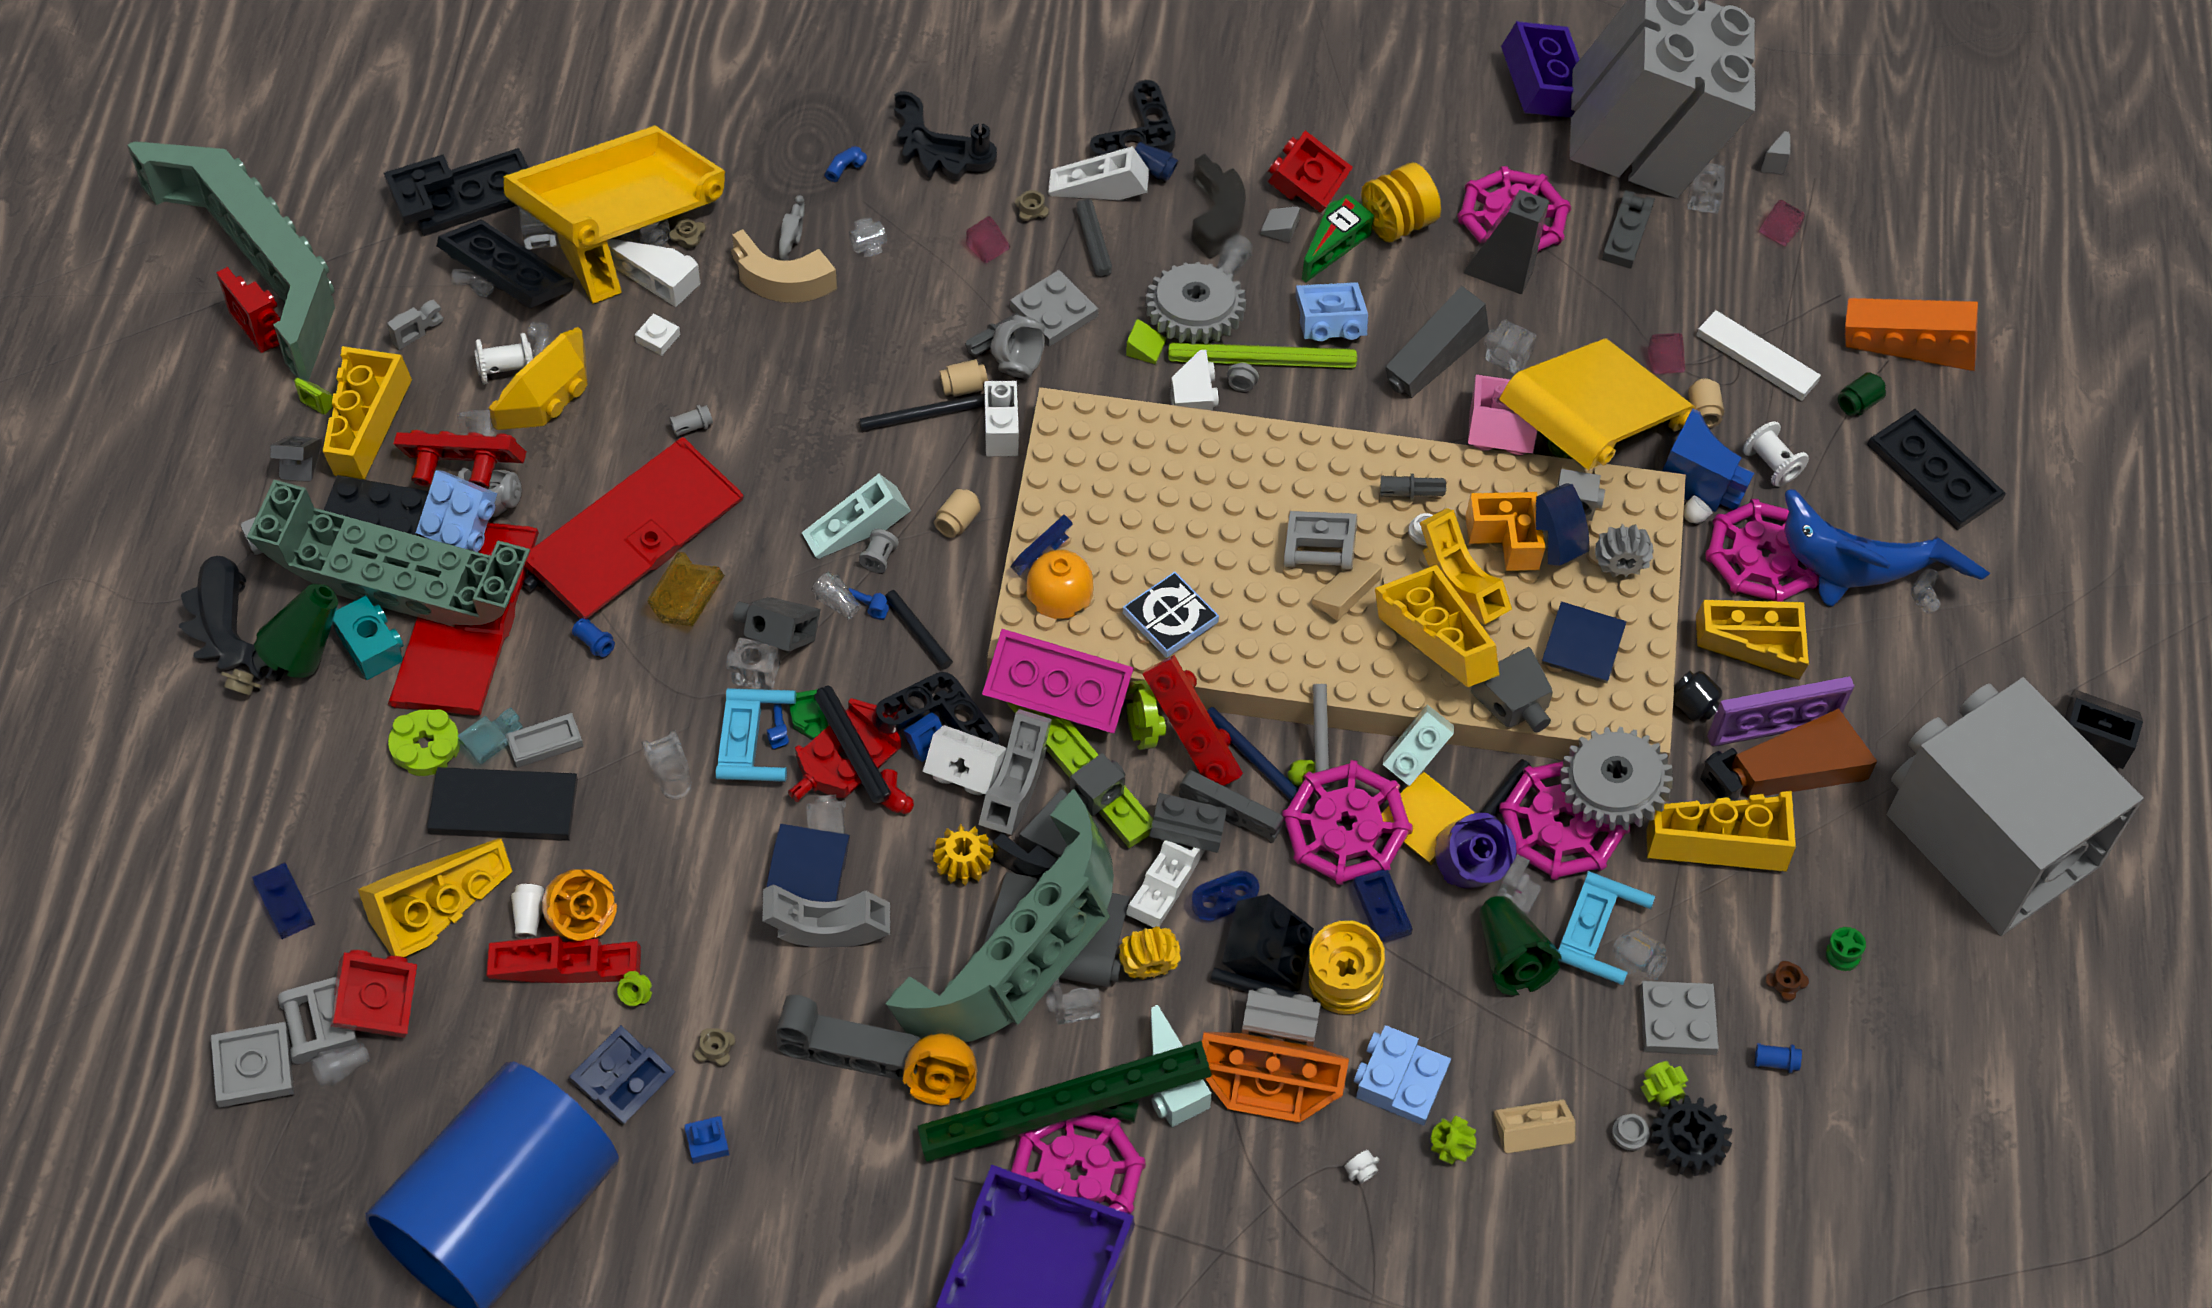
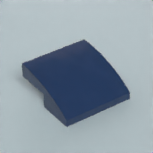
(1565, 520)
(1584, 642)
(809, 862)
(621, 1075)

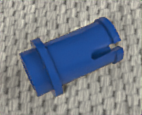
(599, 642)
(1778, 1057)

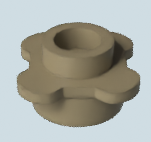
(1031, 205)
(687, 232)
(240, 682)
(712, 1037)

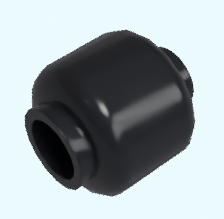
(1697, 695)

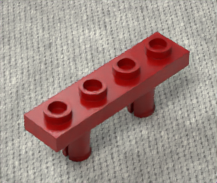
(446, 445)
(1192, 722)

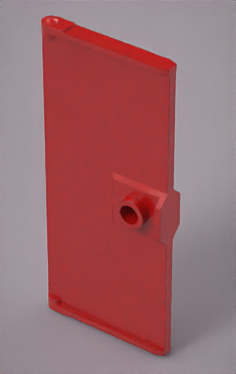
(632, 528)
(455, 665)

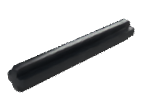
(852, 744)

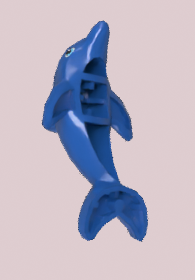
(1856, 561)

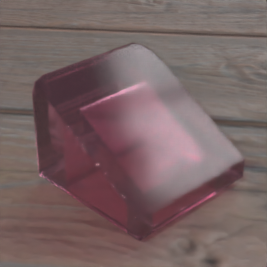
(1783, 222)
(986, 239)
(1667, 353)

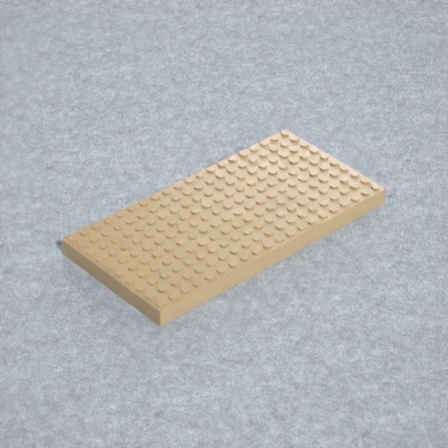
(1213, 502)

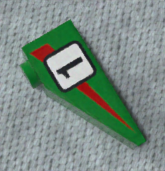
(1340, 230)

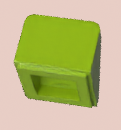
(1145, 343)
(314, 396)

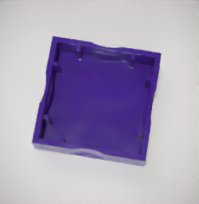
(1036, 1248)

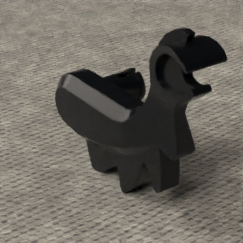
(950, 152)
(216, 614)

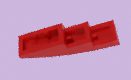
(562, 962)

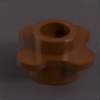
(1788, 971)

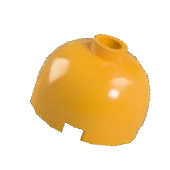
(1060, 584)
(579, 904)
(944, 1069)

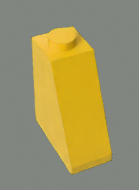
(593, 268)

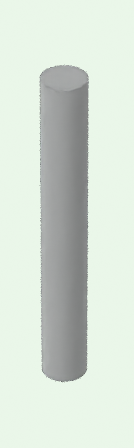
(1320, 728)

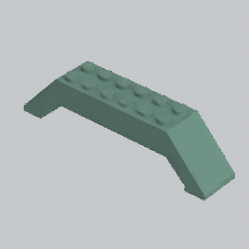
(254, 224)

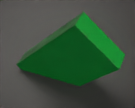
(807, 715)

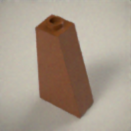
(1806, 758)

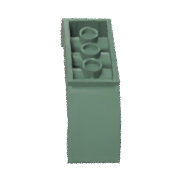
(385, 563)
(1028, 947)

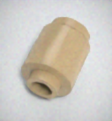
(963, 378)
(1708, 400)
(957, 513)

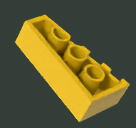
(363, 408)
(1439, 624)
(1726, 833)

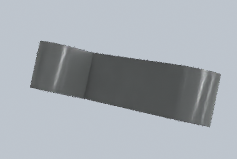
(840, 1042)

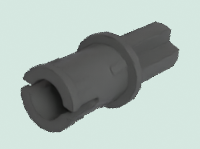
(981, 342)
(1409, 486)

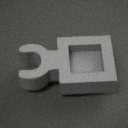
(411, 324)

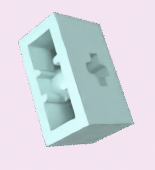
(1418, 745)

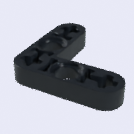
(1149, 129)
(942, 702)

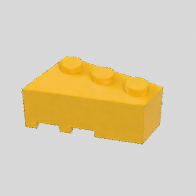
(1756, 633)

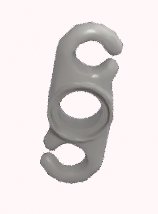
(791, 228)

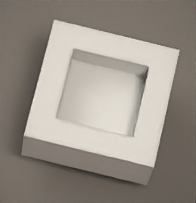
(657, 334)

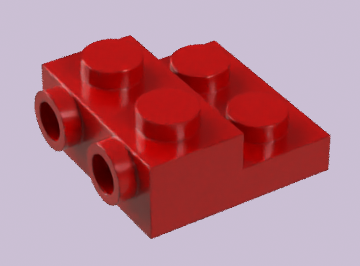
(1309, 171)
(250, 309)
(373, 993)

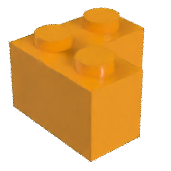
(1509, 521)

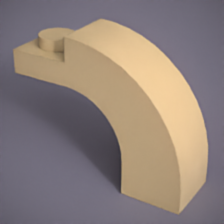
(783, 280)

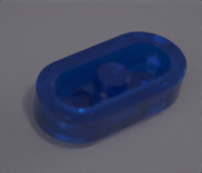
(1222, 894)

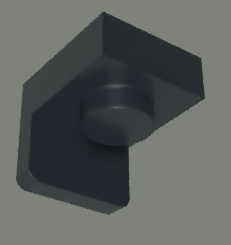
(1718, 776)

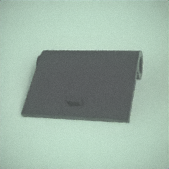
(1097, 960)

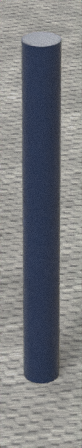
(1254, 755)

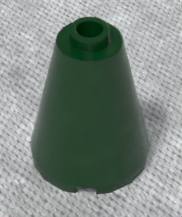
(298, 632)
(1516, 947)

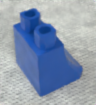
(1708, 466)

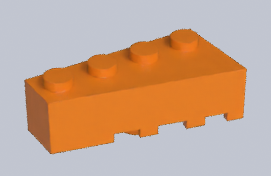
(1915, 329)

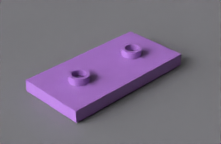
(1777, 710)

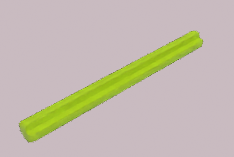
(1266, 355)

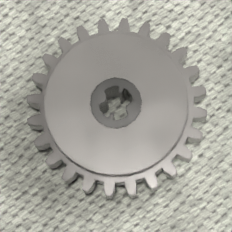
(1195, 303)
(1640, 784)

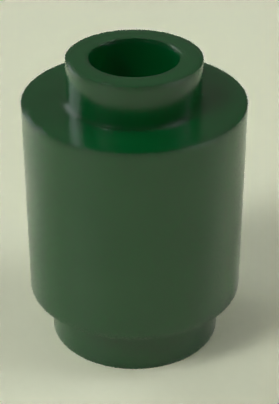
(1862, 394)

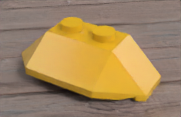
(543, 385)

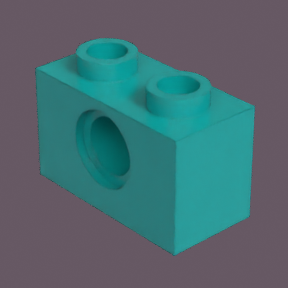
(371, 653)

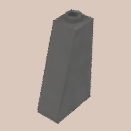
(1511, 245)
(1438, 343)

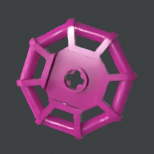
(1498, 200)
(1745, 552)
(1356, 805)
(1553, 834)
(1087, 1153)

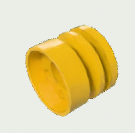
(1401, 201)
(1342, 950)

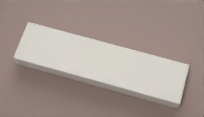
(1758, 355)

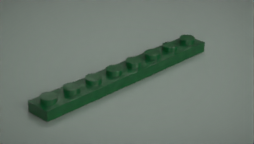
(1064, 1101)

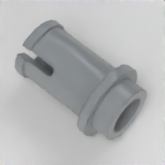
(691, 420)

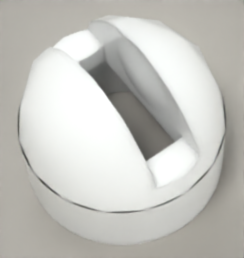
(1696, 510)

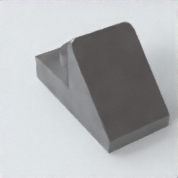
(296, 457)

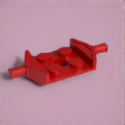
(830, 772)

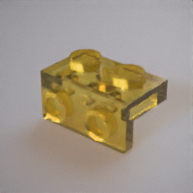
(684, 591)

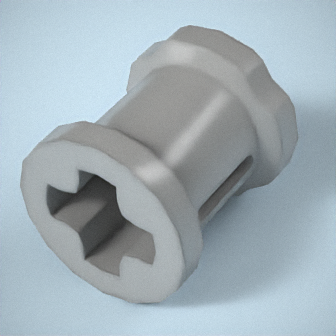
(878, 550)

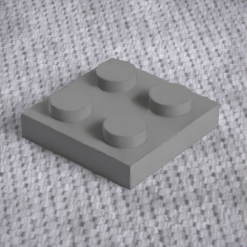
(1056, 305)
(1679, 1018)
(252, 1064)

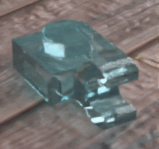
(488, 737)

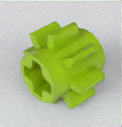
(1664, 1083)
(1453, 1140)

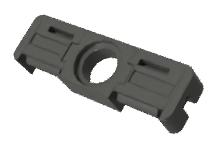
(1240, 809)

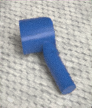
(877, 604)
(778, 735)

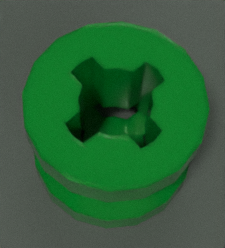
(1850, 941)

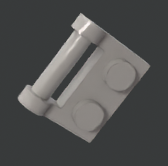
(1321, 530)
(321, 1003)

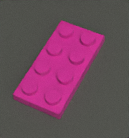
(1058, 681)

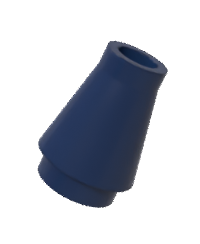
(1159, 162)

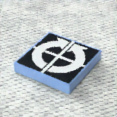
(1170, 614)

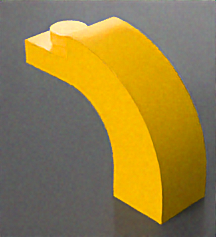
(1446, 549)

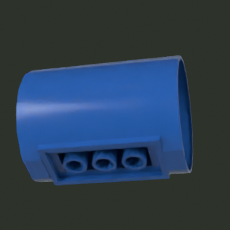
(493, 1188)

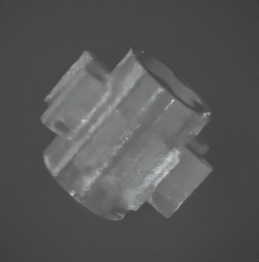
(868, 237)

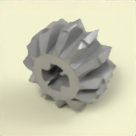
(1624, 550)

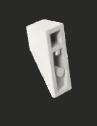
(1102, 177)
(656, 269)

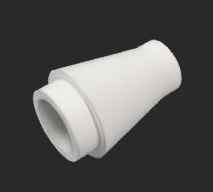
(527, 909)

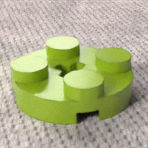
(1143, 715)
(417, 725)

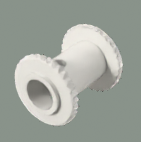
(502, 358)
(1775, 454)

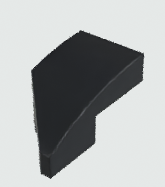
(1018, 860)

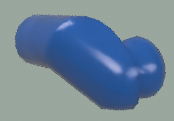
(842, 160)

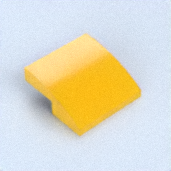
(1430, 811)

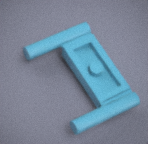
(741, 731)
(1590, 921)

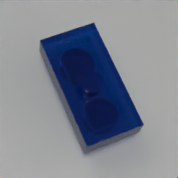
(1052, 538)
(283, 901)
(1382, 905)

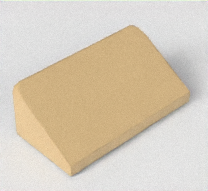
(1347, 588)
(1535, 1126)

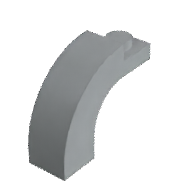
(1013, 788)
(826, 924)

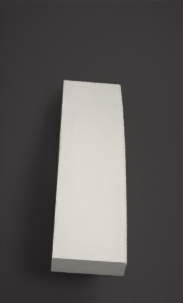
(1164, 883)

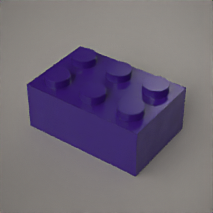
(1542, 67)

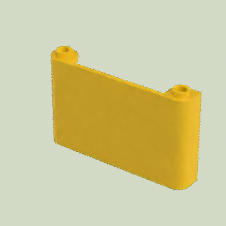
(616, 186)
(1593, 401)

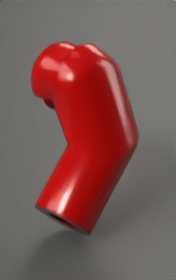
(897, 800)

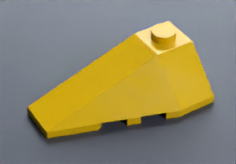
(423, 900)

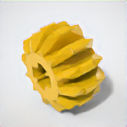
(963, 854)
(1149, 952)

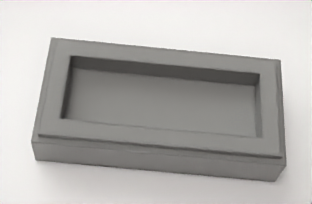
(544, 740)

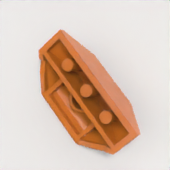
(1272, 1075)

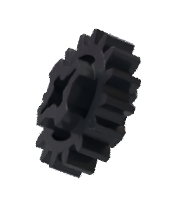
(1681, 1145)

